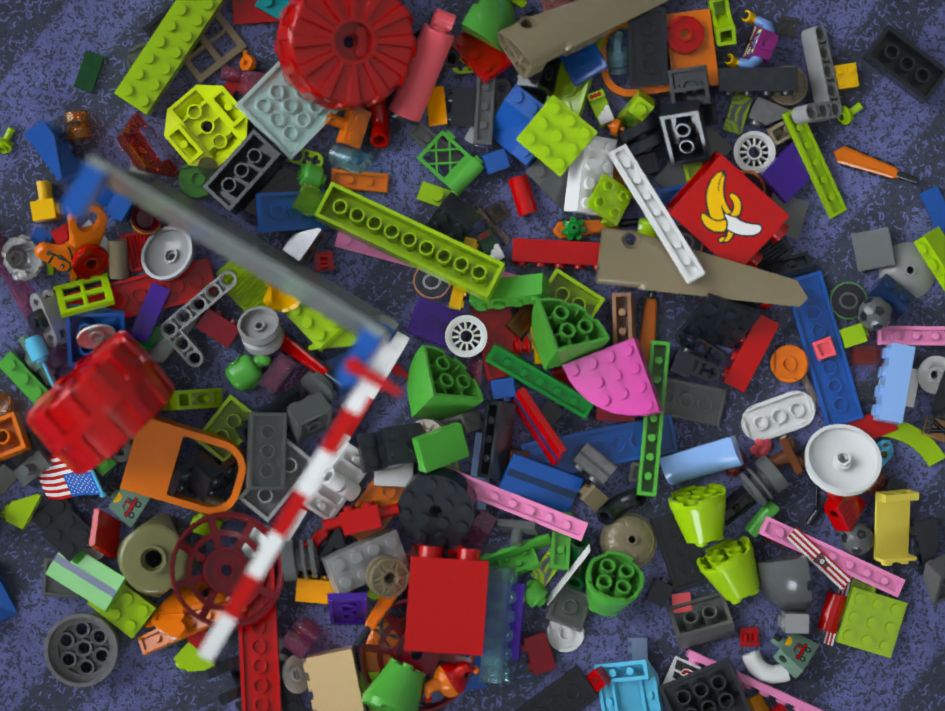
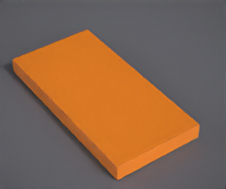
(381, 495)

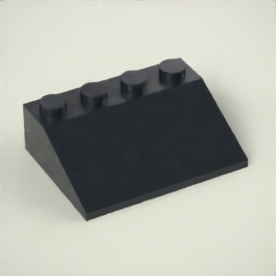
(708, 689)

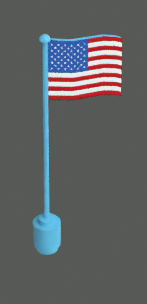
(58, 479)

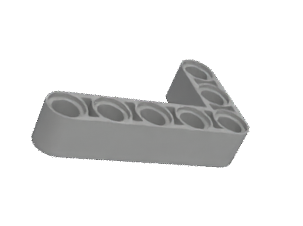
(822, 79)
(194, 312)

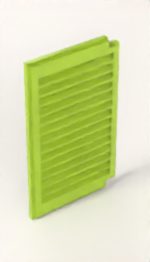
(248, 290)

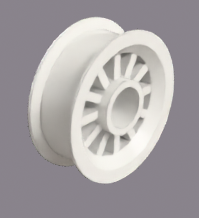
(762, 137)
(474, 321)

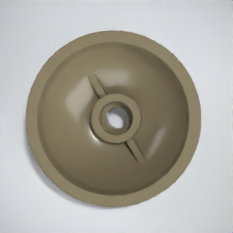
(616, 538)

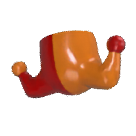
(449, 680)

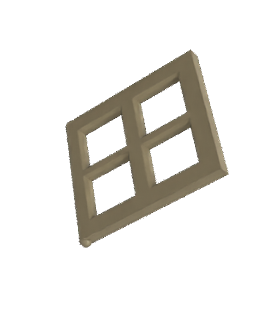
(219, 60)

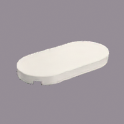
(778, 415)

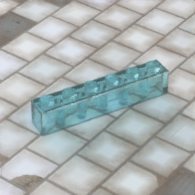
(498, 624)

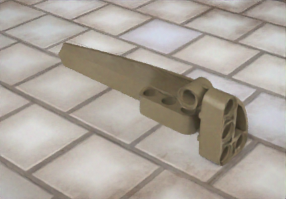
(565, 30)
(650, 267)

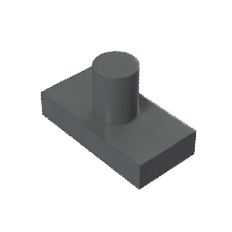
(32, 467)
(517, 529)

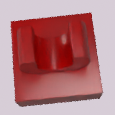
(324, 261)
(749, 636)

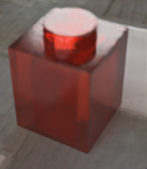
(864, 355)

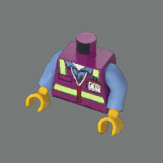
(759, 44)

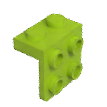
(609, 200)

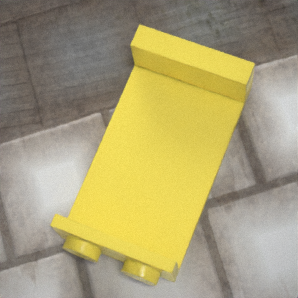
(892, 526)

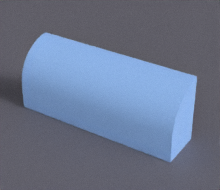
(701, 460)

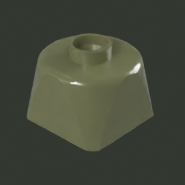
(132, 556)

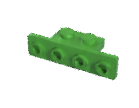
(522, 556)

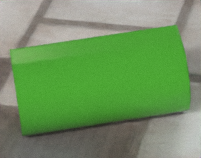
(754, 525)

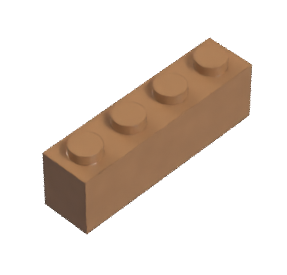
(623, 316)

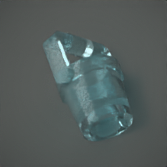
(617, 56)
(347, 158)

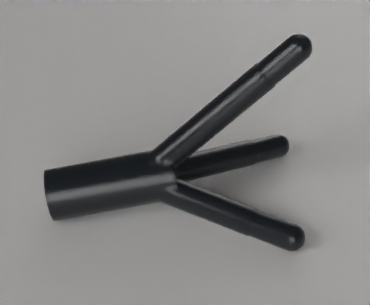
(817, 509)

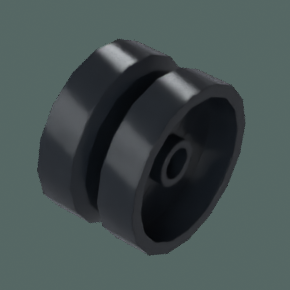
(642, 136)

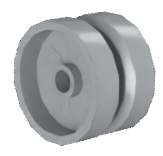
(260, 330)

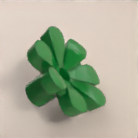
(573, 233)

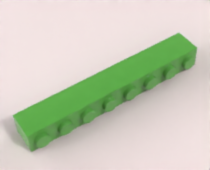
(34, 388)
(653, 424)

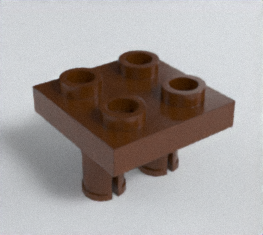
(788, 455)

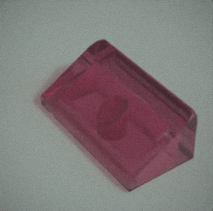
(475, 369)

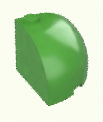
(487, 19)
(565, 332)
(440, 385)

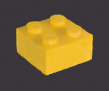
(846, 76)

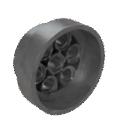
(74, 673)

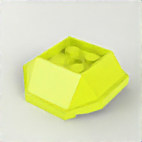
(192, 111)

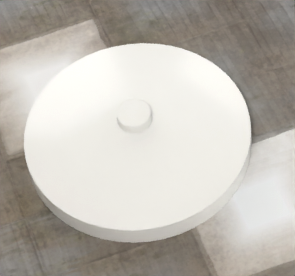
(842, 460)

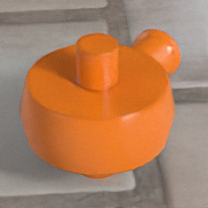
(248, 61)
(616, 127)

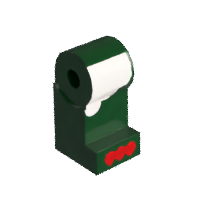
(490, 244)

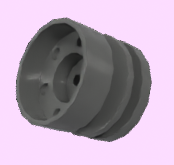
(763, 480)
(299, 559)

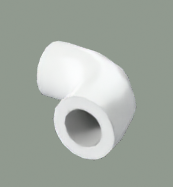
(763, 671)

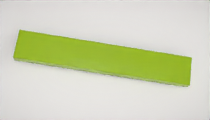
(815, 166)

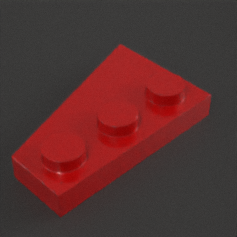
(480, 57)

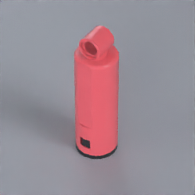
(432, 49)

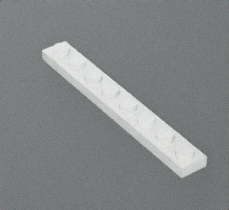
(656, 213)

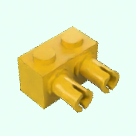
(46, 207)

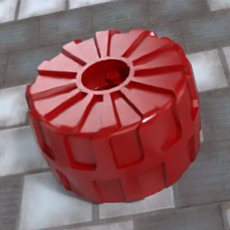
(341, 76)
(100, 403)

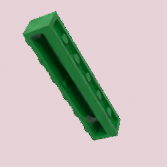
(538, 379)

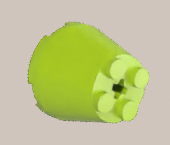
(700, 515)
(731, 569)

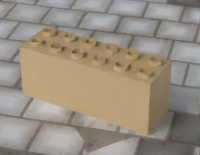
(334, 680)

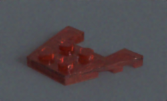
(140, 151)

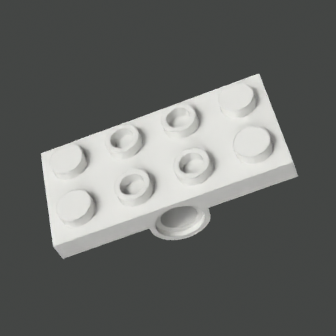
(337, 483)

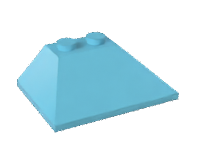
(631, 687)

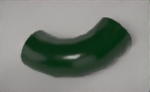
(578, 578)

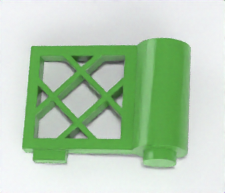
(464, 171)

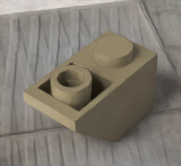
(592, 496)

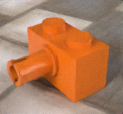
(351, 127)

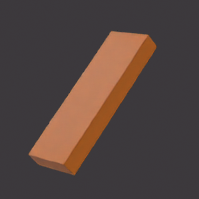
(363, 182)

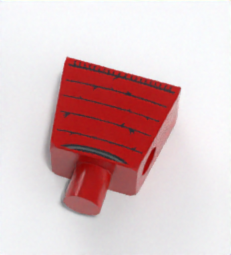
(843, 510)

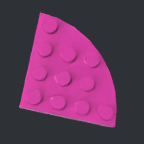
(616, 380)

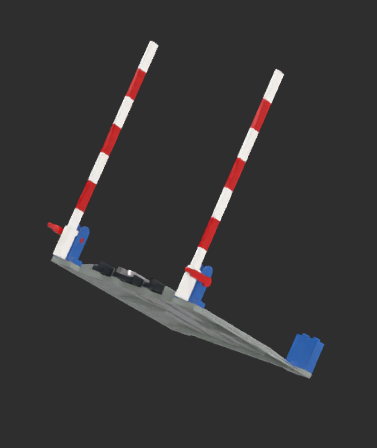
(368, 360)

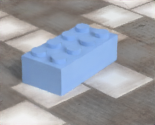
(893, 383)

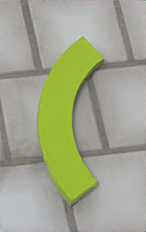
(920, 443)

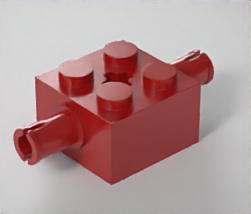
(362, 518)

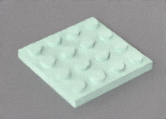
(282, 113)

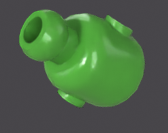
(247, 371)

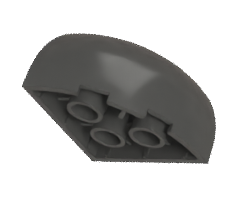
(785, 581)

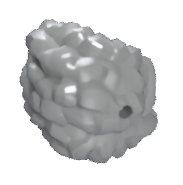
(21, 258)

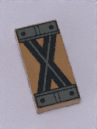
(934, 428)

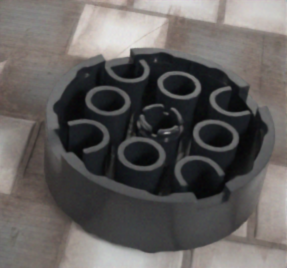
(423, 518)

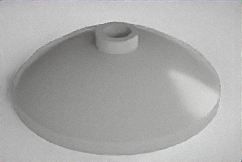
(161, 249)
(908, 256)

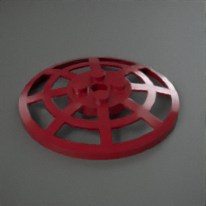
(215, 560)
(425, 664)

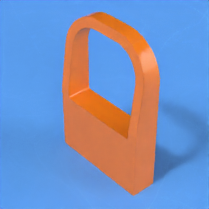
(702, 56)
(155, 460)

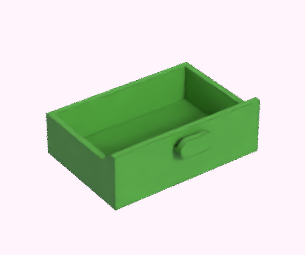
(440, 447)

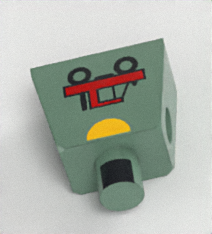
(127, 504)
(793, 652)

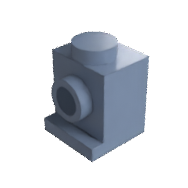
(638, 649)

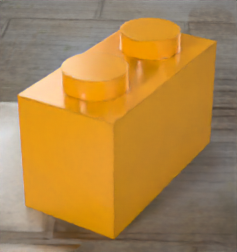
(313, 589)

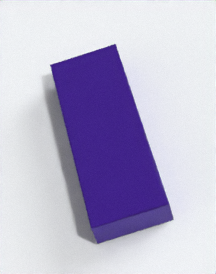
(149, 312)

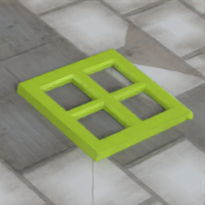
(62, 300)

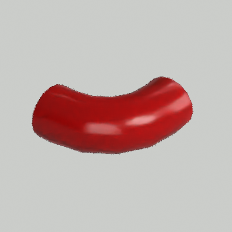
(379, 125)

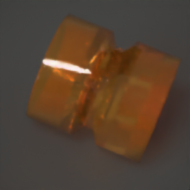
(78, 132)

